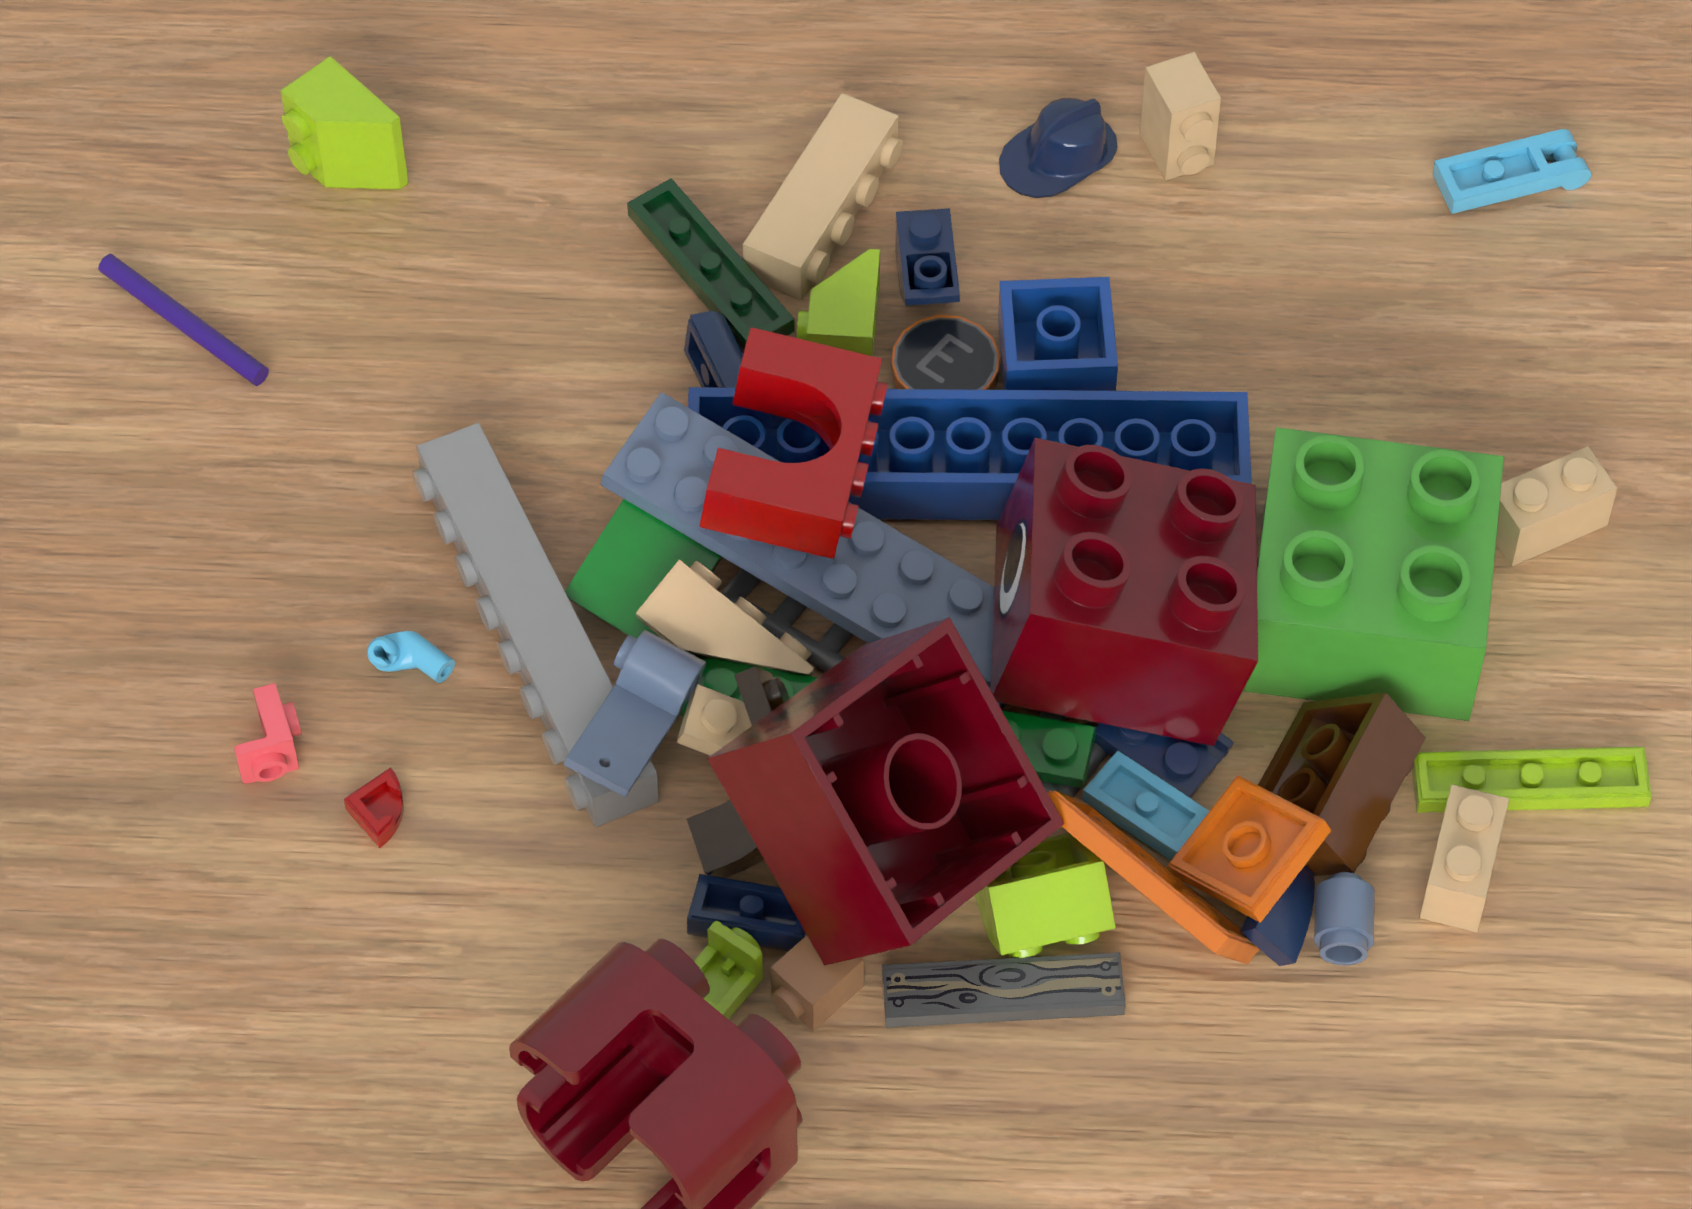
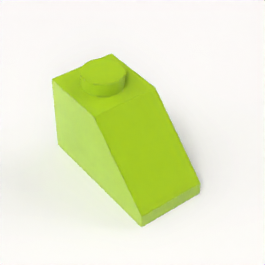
(845, 307)

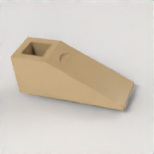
(705, 623)

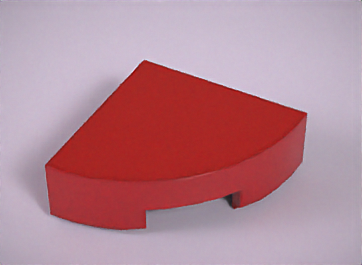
(378, 807)

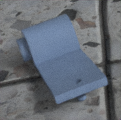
(637, 712)

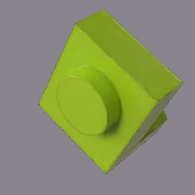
(731, 966)

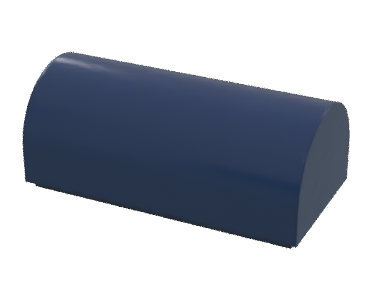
(712, 350)
(744, 905)

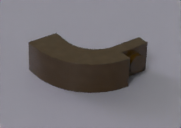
(719, 832)

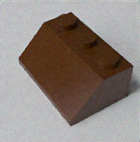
(1345, 767)

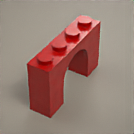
(802, 502)

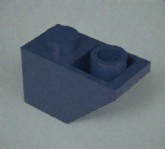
(926, 257)

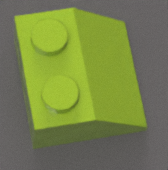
(342, 131)
(1047, 898)

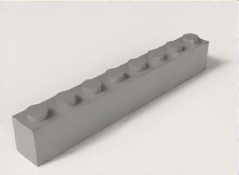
(525, 606)

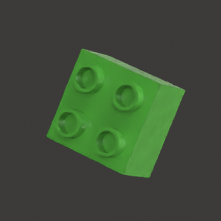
(1375, 571)

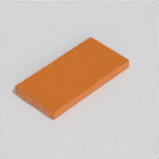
(1153, 879)

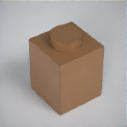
(808, 988)

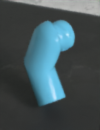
(409, 651)

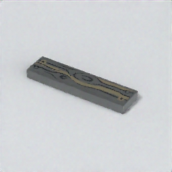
(1003, 990)

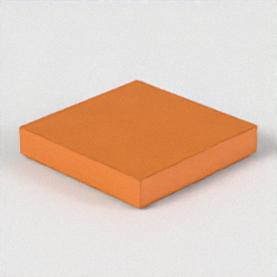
(1249, 848)

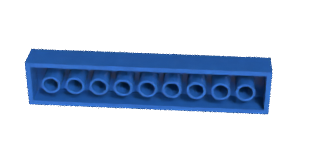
(963, 449)

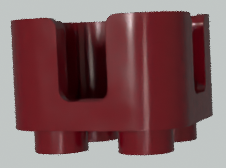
(655, 1062)

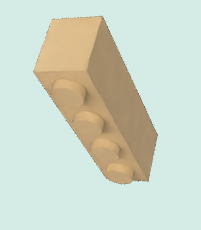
(822, 196)

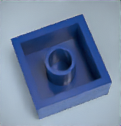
(1057, 334)

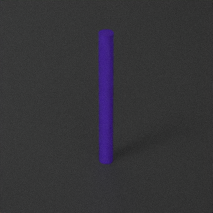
(183, 319)

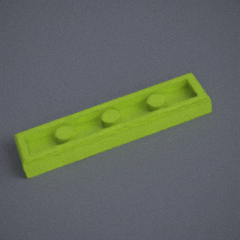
(1536, 777)

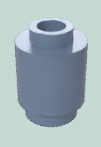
(1344, 918)

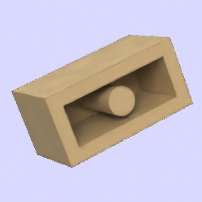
(1180, 116)
(1553, 505)
(1464, 858)

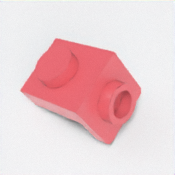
(275, 753)

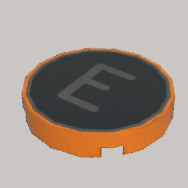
(945, 355)

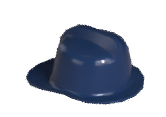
(1058, 149)

